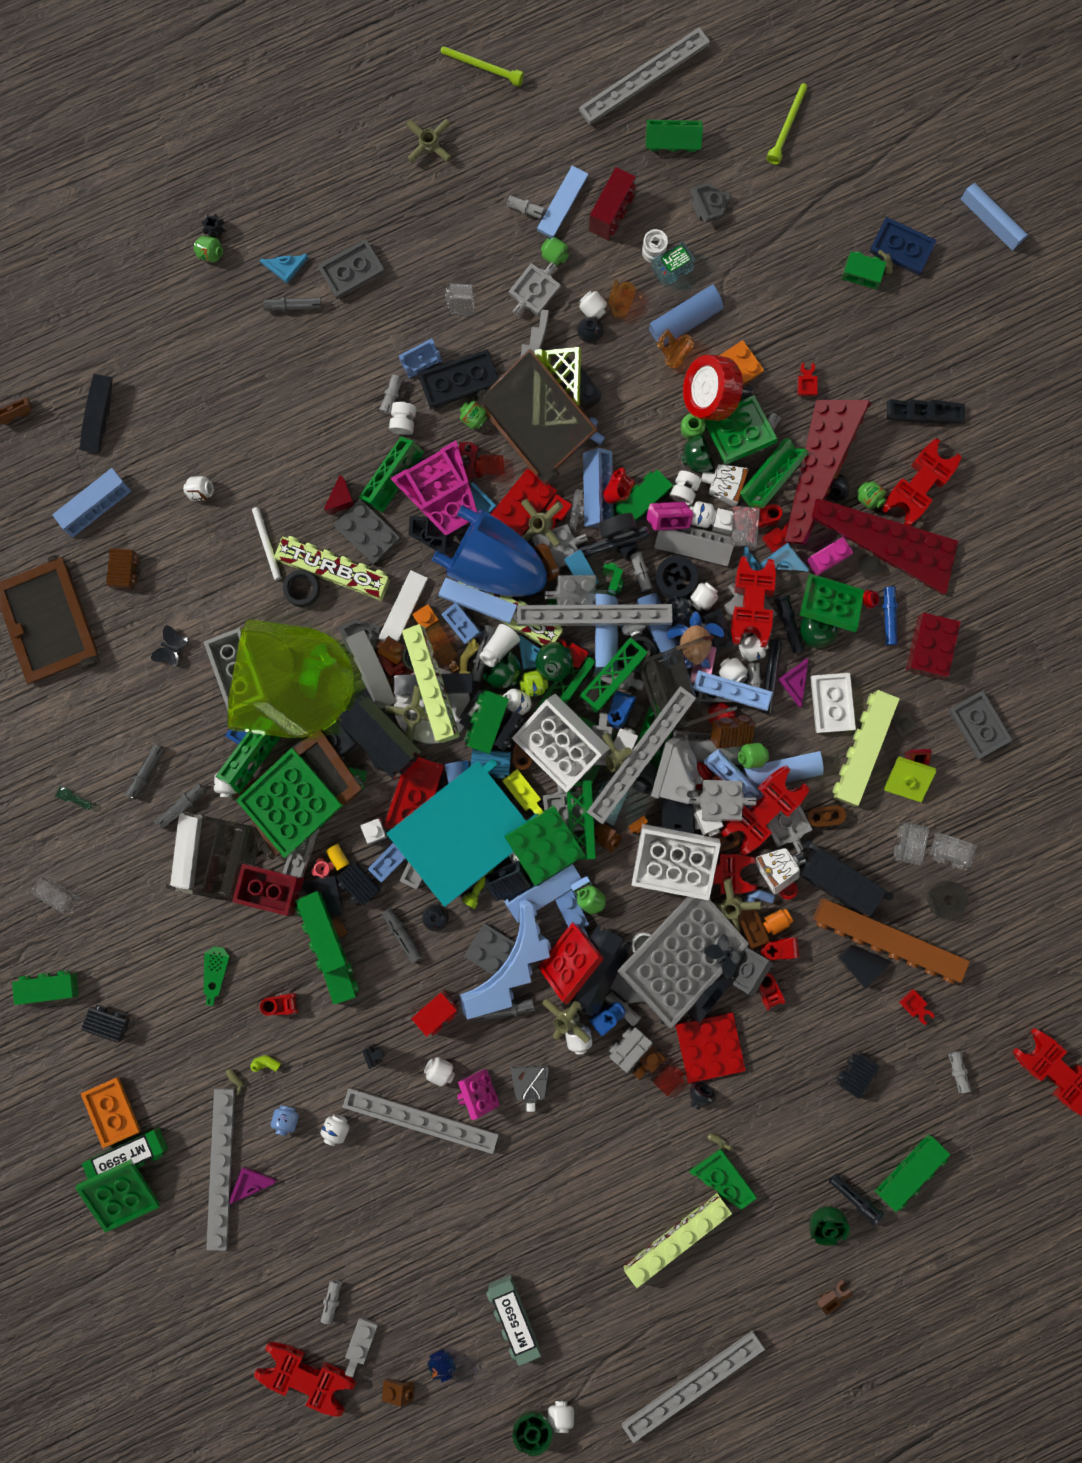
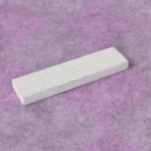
(403, 606)

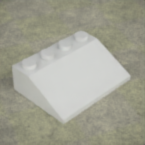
(560, 742)
(675, 862)

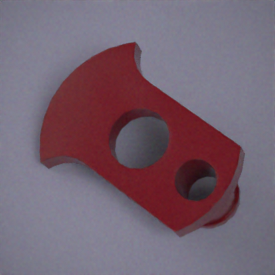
(469, 470)

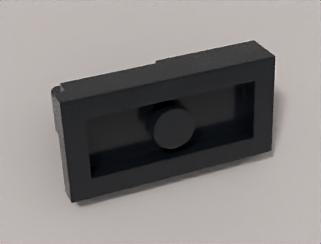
(717, 618)
(372, 1055)

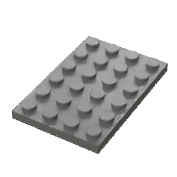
(671, 964)

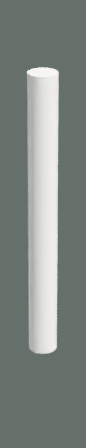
(266, 543)

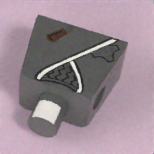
(530, 1084)

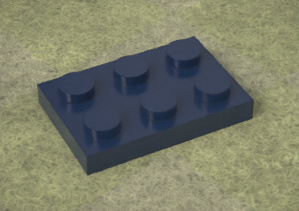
(905, 245)

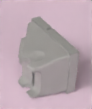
(677, 772)

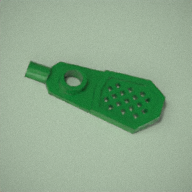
(214, 975)

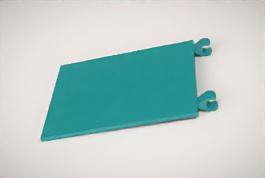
(458, 832)

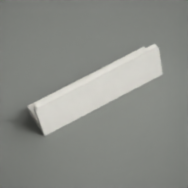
(186, 851)

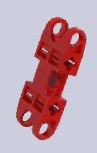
(931, 471)
(752, 615)
(766, 809)
(729, 868)
(1047, 1062)
(304, 1379)

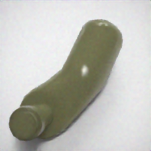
(887, 258)
(234, 1079)
(721, 1142)

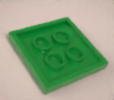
(741, 432)
(832, 602)
(544, 845)
(117, 1195)

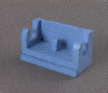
(420, 358)
(462, 623)

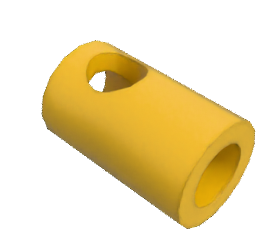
(337, 857)

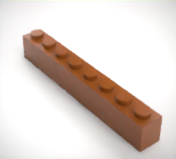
(890, 940)

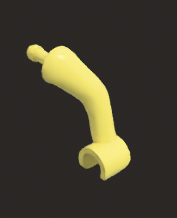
(469, 651)

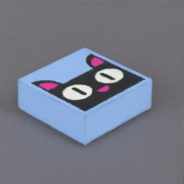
(577, 886)

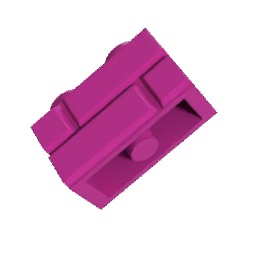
(669, 516)
(830, 556)

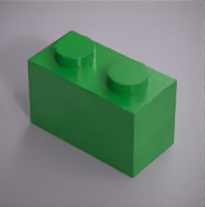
(863, 270)
(341, 984)

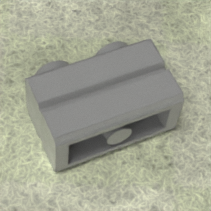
(630, 1048)

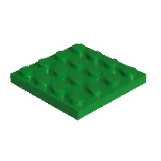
(289, 803)

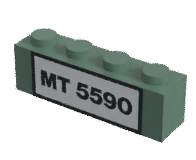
(514, 1320)

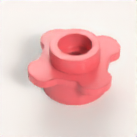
(319, 864)

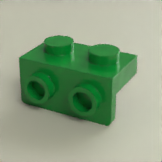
(614, 572)

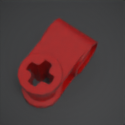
(618, 487)
(764, 519)
(783, 949)
(771, 994)
(281, 1005)

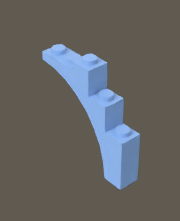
(516, 971)

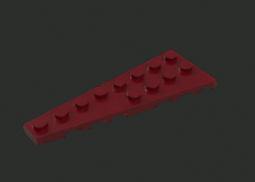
(828, 440)
(910, 549)

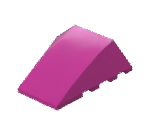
(439, 488)

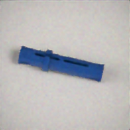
(890, 610)

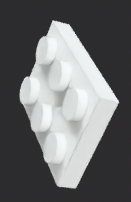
(833, 703)

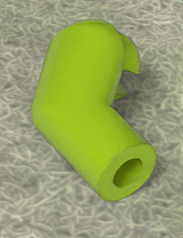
(263, 1062)

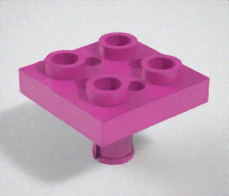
(478, 1094)

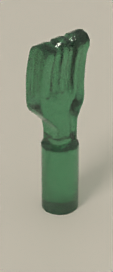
(67, 795)

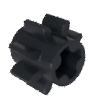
(211, 221)

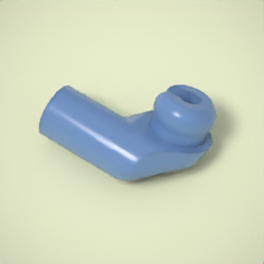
(597, 437)
(760, 895)

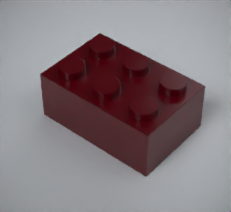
(612, 204)
(933, 646)
(268, 890)

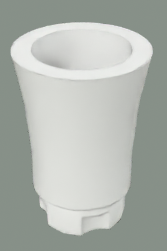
(499, 645)

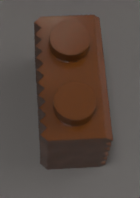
(122, 569)
(732, 732)

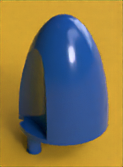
(494, 558)

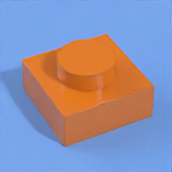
(425, 617)
(637, 825)

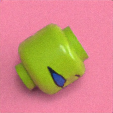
(533, 684)

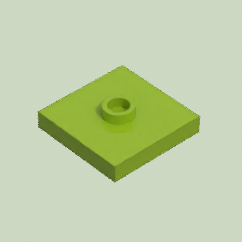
(910, 779)

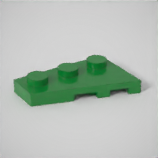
(722, 1175)

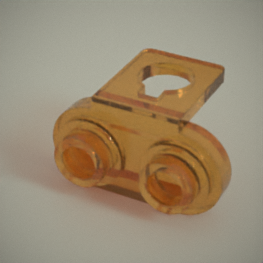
(621, 298)
(677, 350)

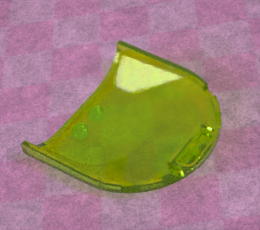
(287, 680)

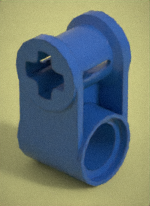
(621, 706)
(608, 1018)

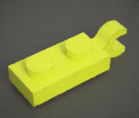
(523, 792)

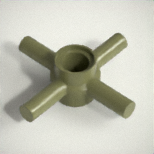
(431, 146)
(546, 519)
(406, 713)
(615, 758)
(736, 901)
(566, 1020)

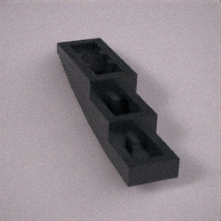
(925, 411)
(95, 413)
(454, 683)

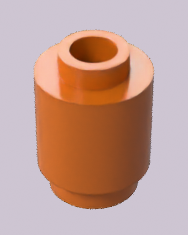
(777, 921)

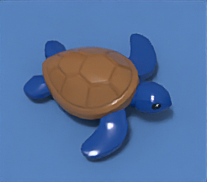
(696, 654)

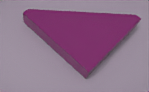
(795, 681)
(250, 1183)

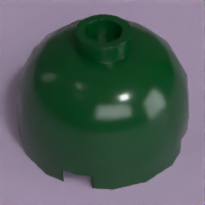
(697, 455)
(816, 633)
(554, 661)
(505, 672)
(828, 1226)
(532, 1433)

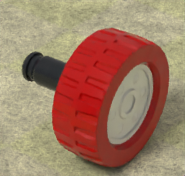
(714, 387)

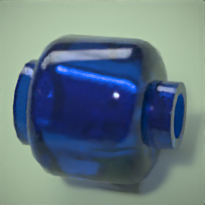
(441, 1366)

